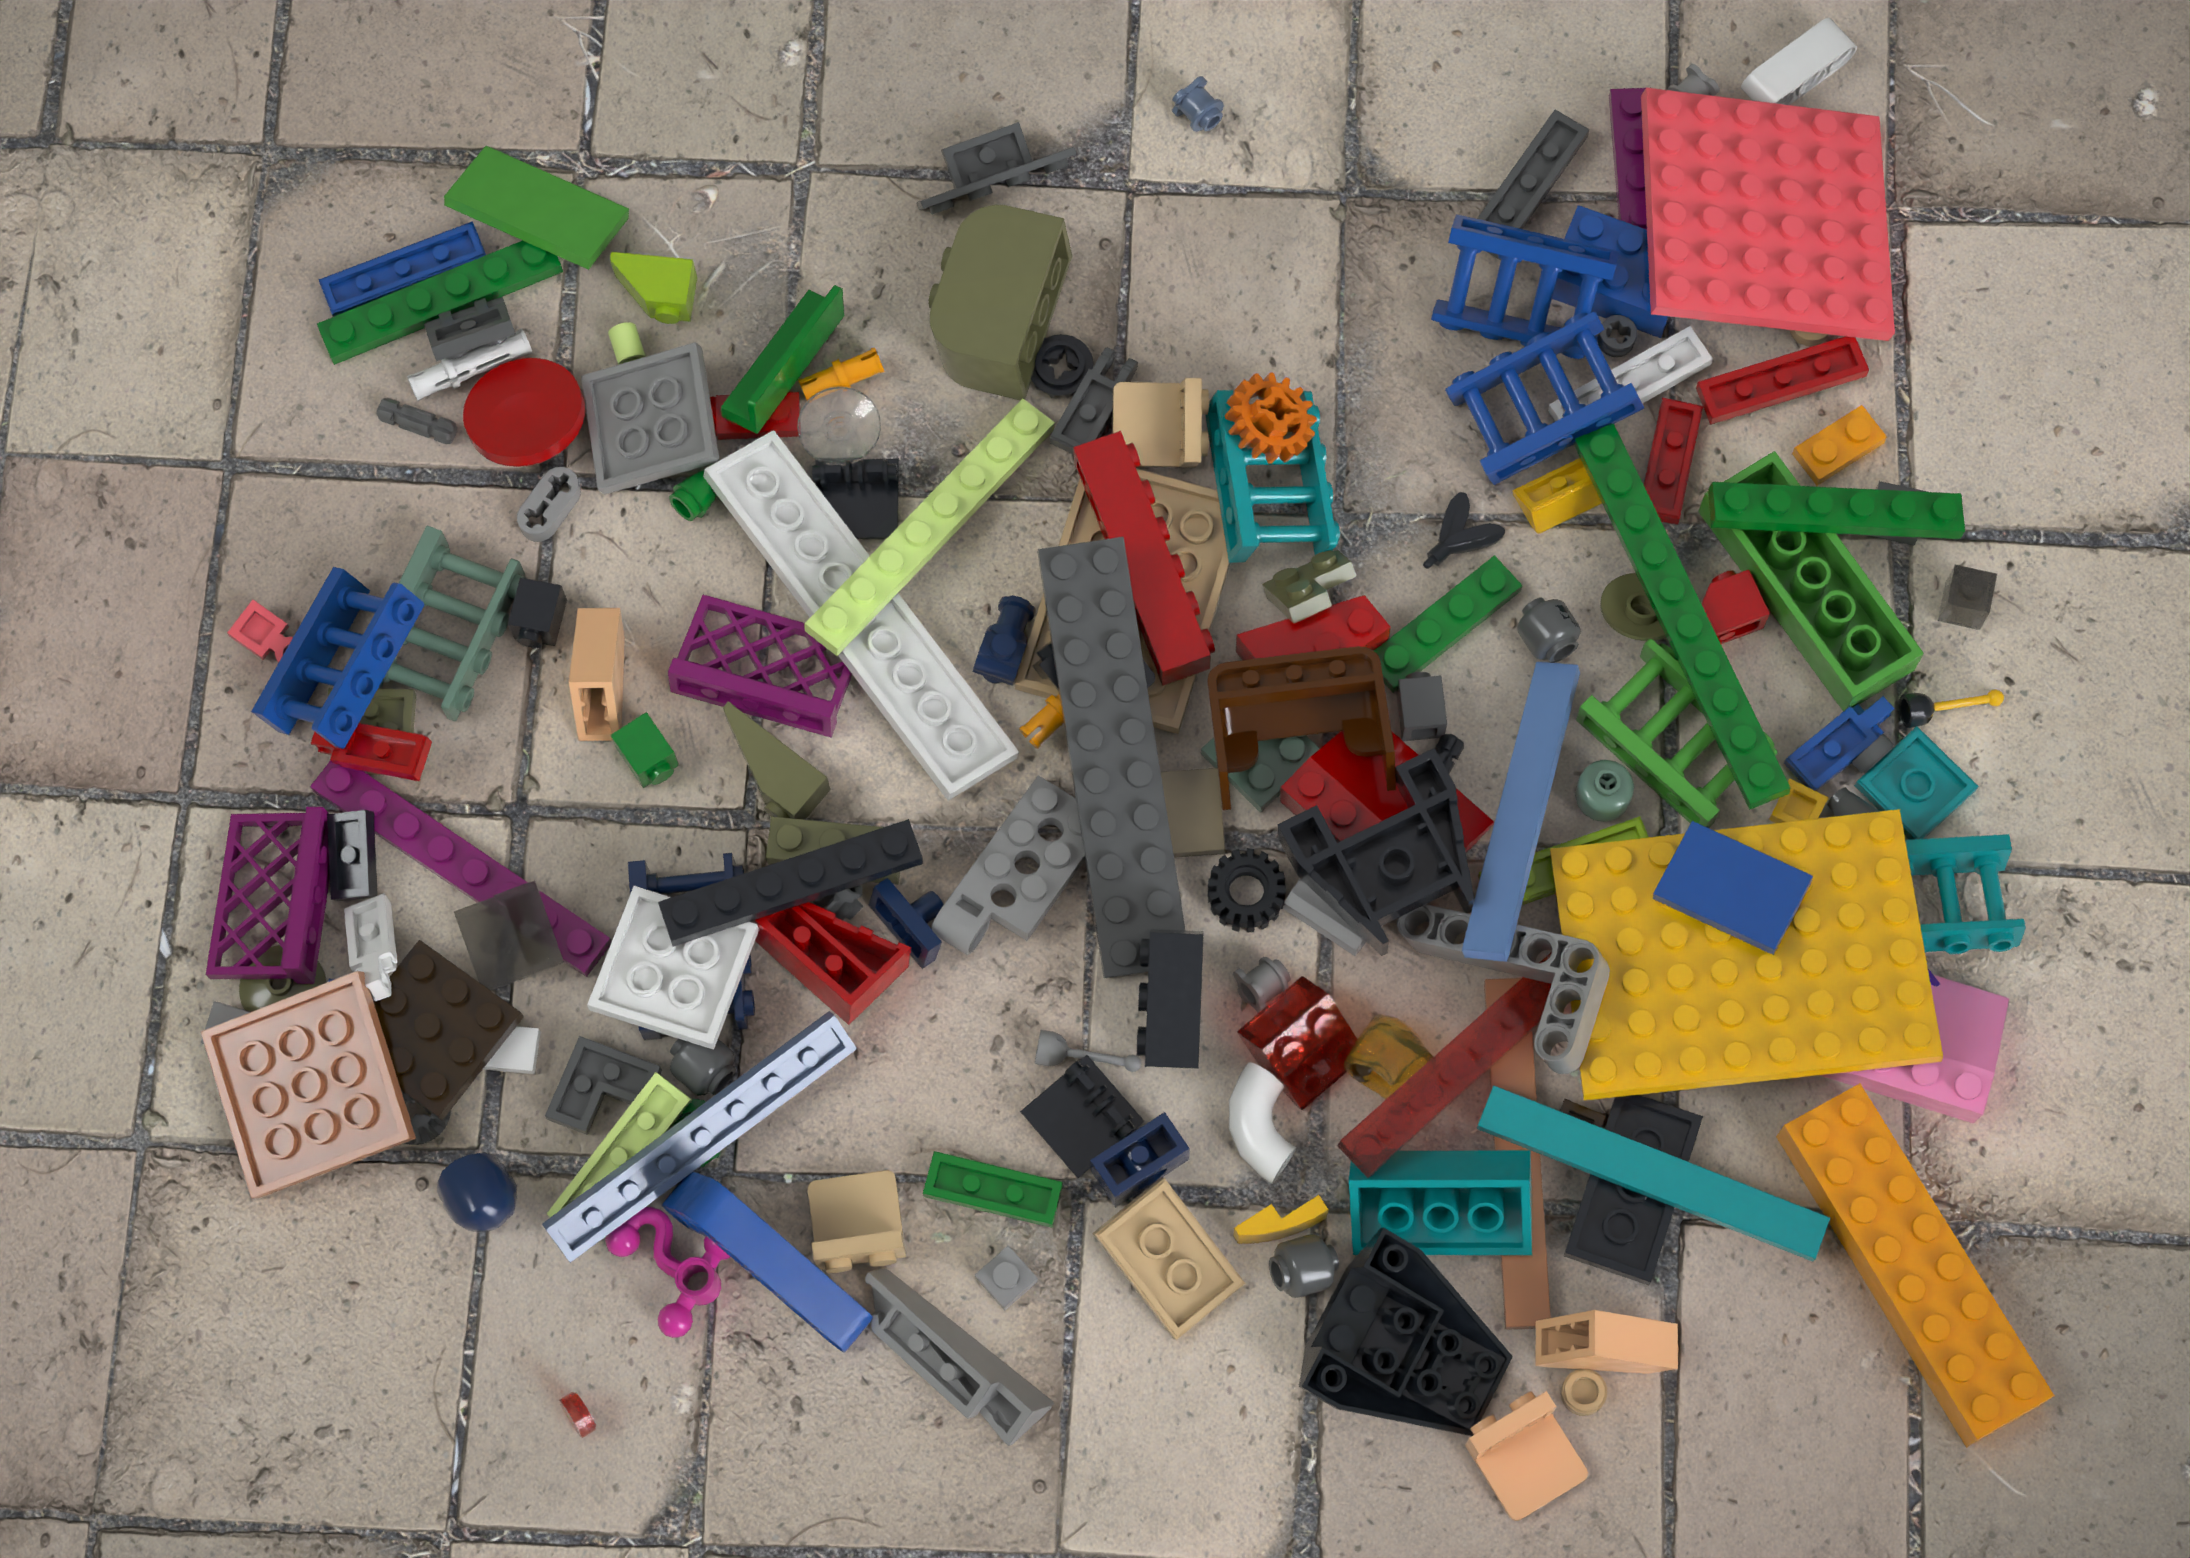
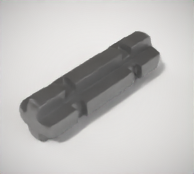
(416, 421)

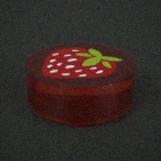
(578, 1414)

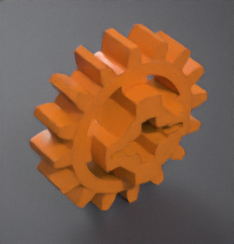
(1270, 417)

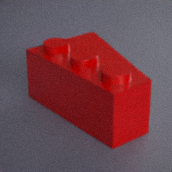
(1337, 627)
(832, 957)

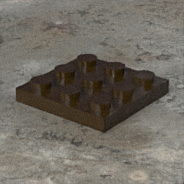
(440, 1028)

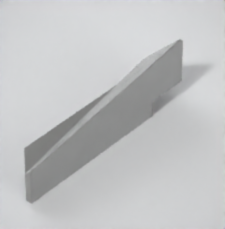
(953, 1360)

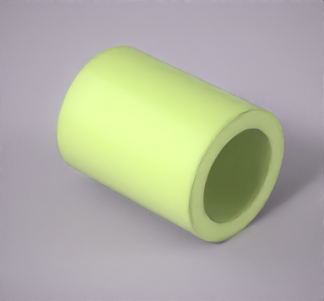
(626, 342)

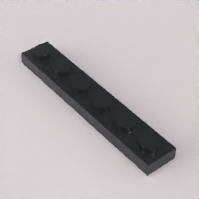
(790, 882)

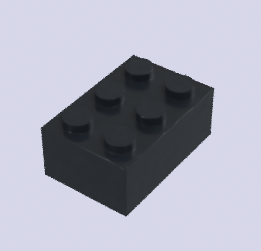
(1171, 998)

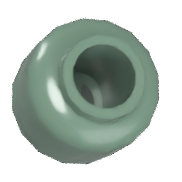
(1604, 790)

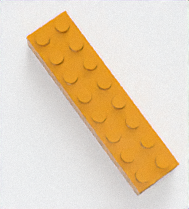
(1914, 1265)

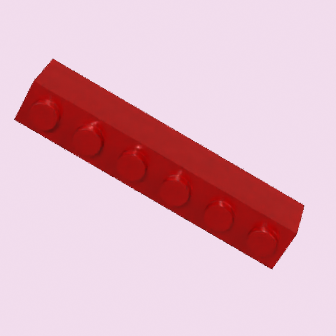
(1160, 601)

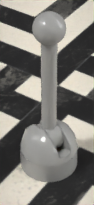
(1054, 1049)

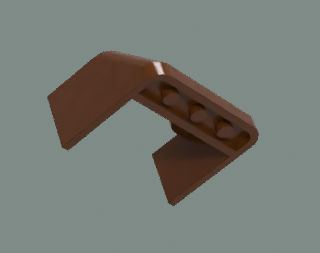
(1299, 698)

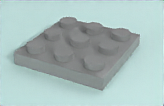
(650, 418)

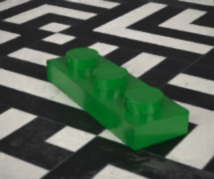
(993, 1189)

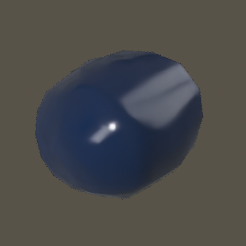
(477, 1192)

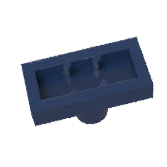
(909, 921)

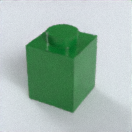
(645, 751)

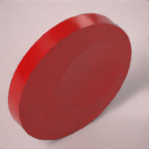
(524, 412)

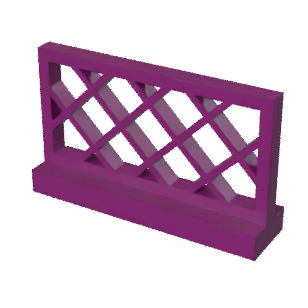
(745, 692)
(306, 906)

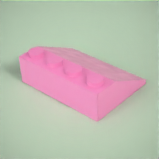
(1970, 1039)

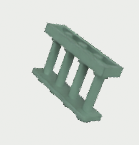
(434, 555)

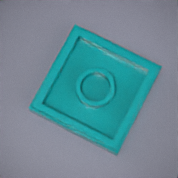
(1918, 782)

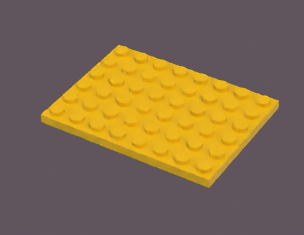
(1716, 1011)

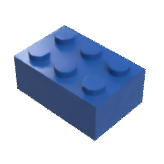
(1630, 287)

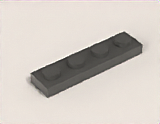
(1535, 172)

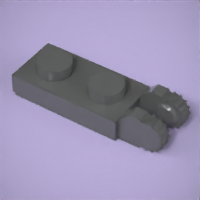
(1091, 404)

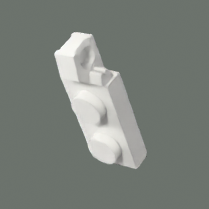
(372, 943)

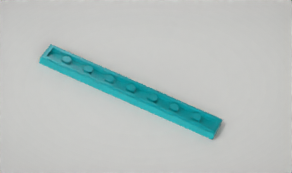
(1654, 1173)

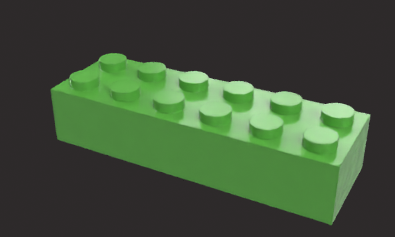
(1821, 599)

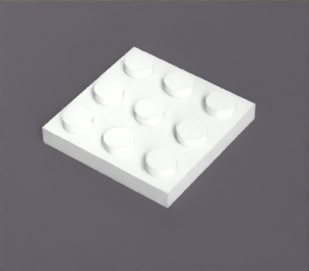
(667, 987)

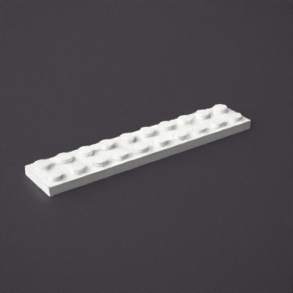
(894, 653)

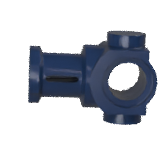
(1005, 641)

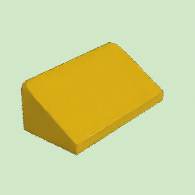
(1557, 496)

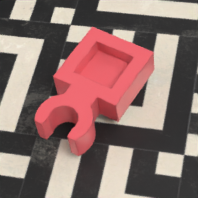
(260, 631)

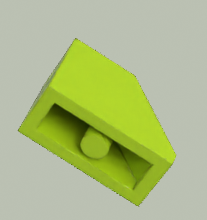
(658, 284)

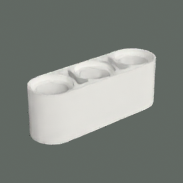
(1800, 65)

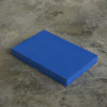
(1732, 887)

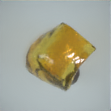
(1386, 1055)

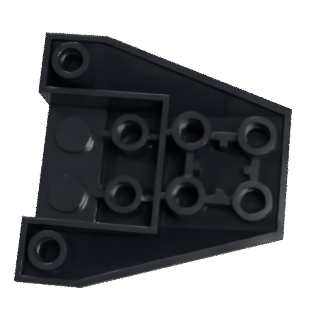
(1402, 1343)

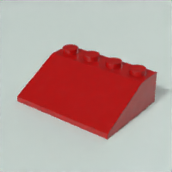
(1355, 793)

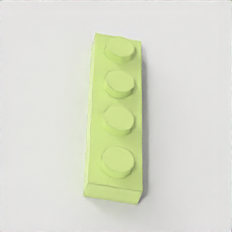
(643, 1122)

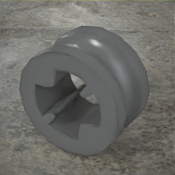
(1624, 327)

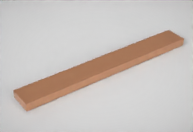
(1523, 1276)

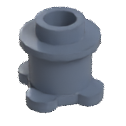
(1198, 106)

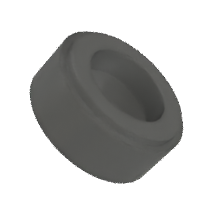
(1873, 754)

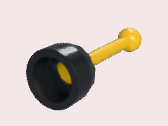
(1918, 708)

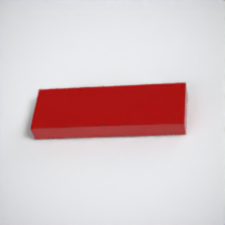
(1672, 457)

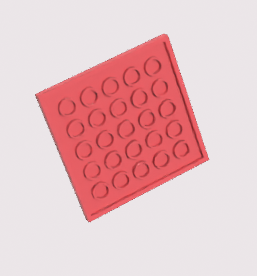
(1766, 215)

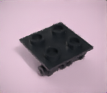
(862, 494)
(1081, 1115)

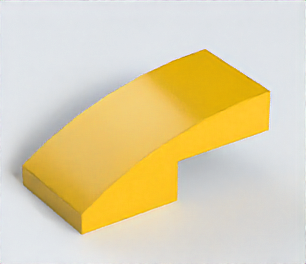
(1269, 1226)

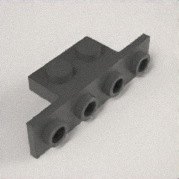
(989, 160)

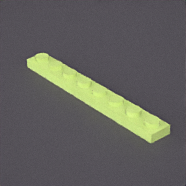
(929, 527)

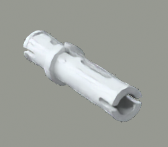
(477, 361)

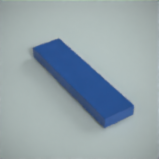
(401, 268)

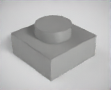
(1006, 1278)

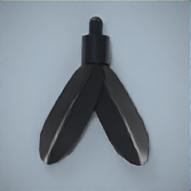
(1456, 539)

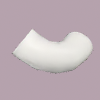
(1253, 1125)

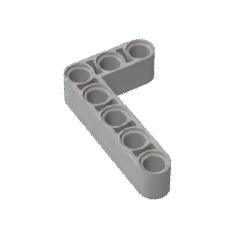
(1558, 970)

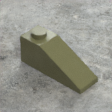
(784, 778)

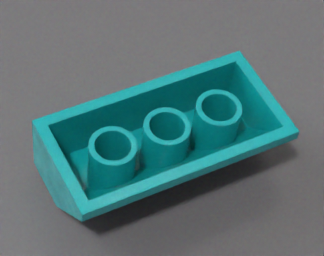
(1447, 1202)

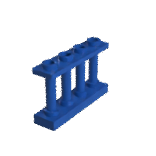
(1512, 247)
(1578, 419)
(314, 646)

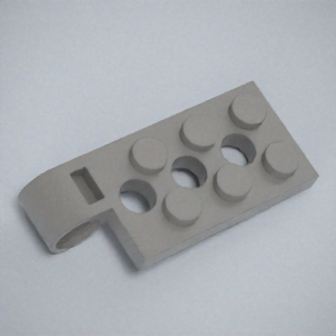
(970, 908)

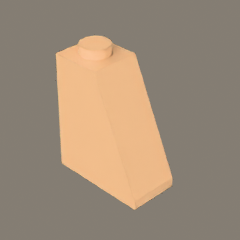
(597, 673)
(1606, 1343)

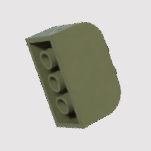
(998, 297)

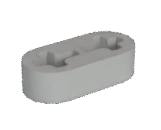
(542, 497)

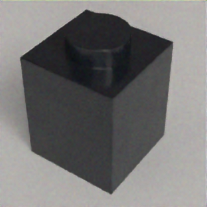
(537, 613)

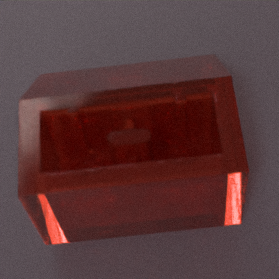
(1300, 1041)

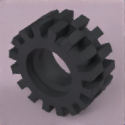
(1246, 865)

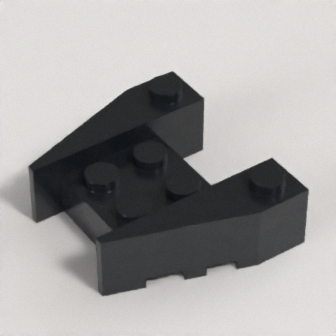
(1392, 862)

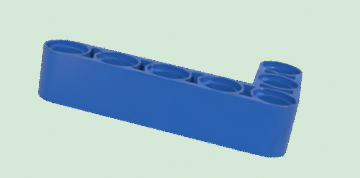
(718, 1214)

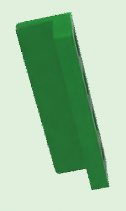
(784, 359)

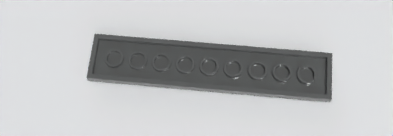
(1111, 748)

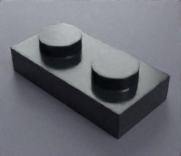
(352, 855)

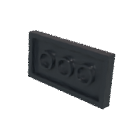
(1617, 1225)

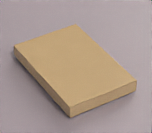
(1168, 1258)

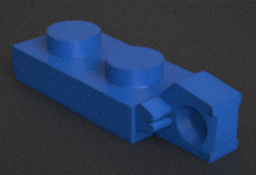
(1838, 744)

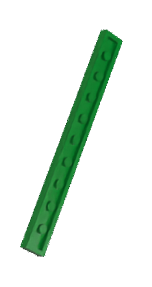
(1682, 617)

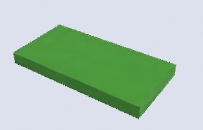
(536, 207)

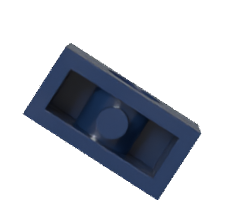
(1140, 1159)

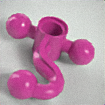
(676, 1317)

